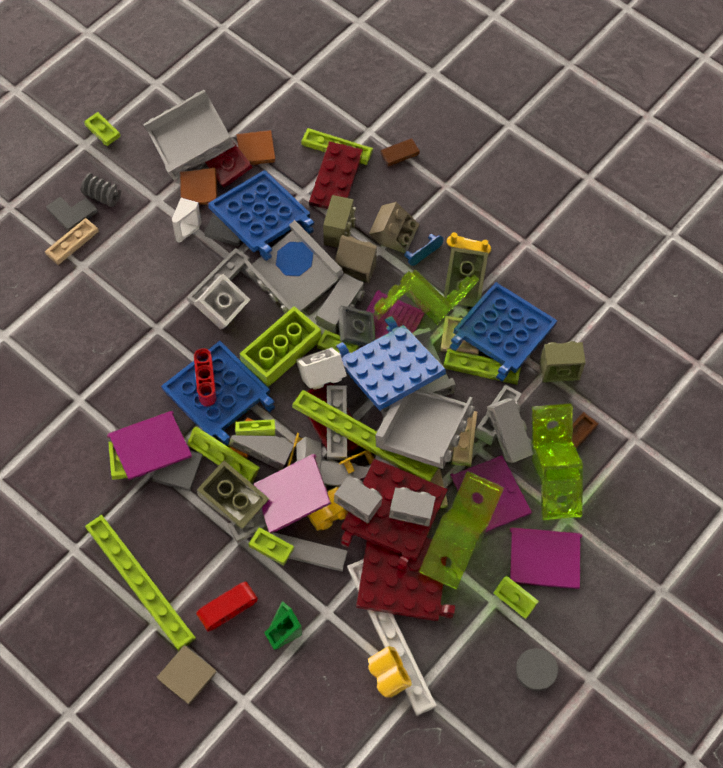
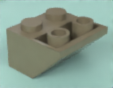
(394, 227)
(356, 258)

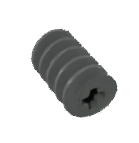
(100, 190)

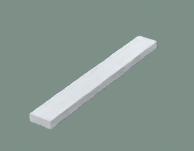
(391, 636)

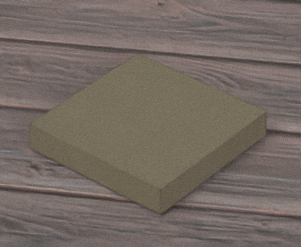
(186, 675)

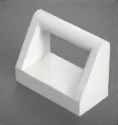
(189, 214)

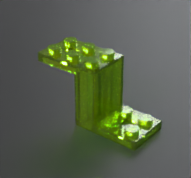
(424, 296)
(557, 462)
(461, 530)

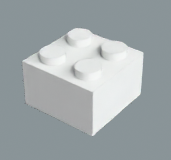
(221, 301)
(321, 368)

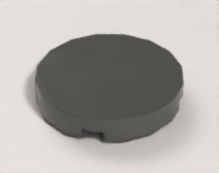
(536, 669)

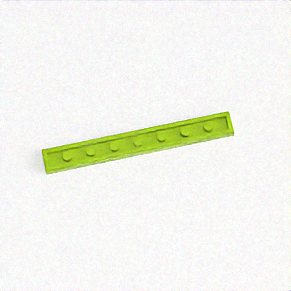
(358, 433)
(140, 583)

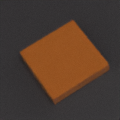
(257, 147)
(199, 185)

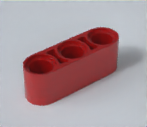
(205, 369)
(227, 606)

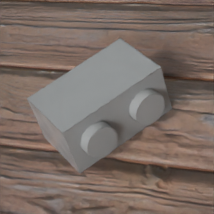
(358, 499)
(412, 506)

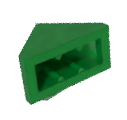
(283, 627)

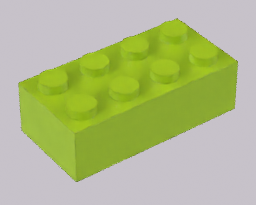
(280, 346)

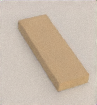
(71, 241)
(463, 452)

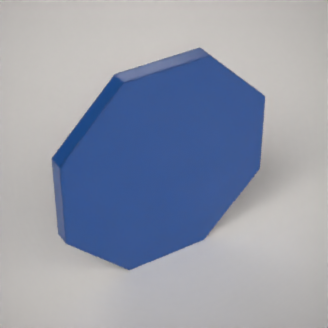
(294, 259)

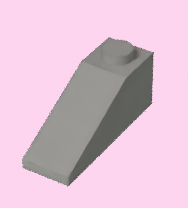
(267, 449)

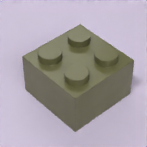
(338, 220)
(562, 361)

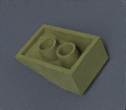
(464, 264)
(232, 495)

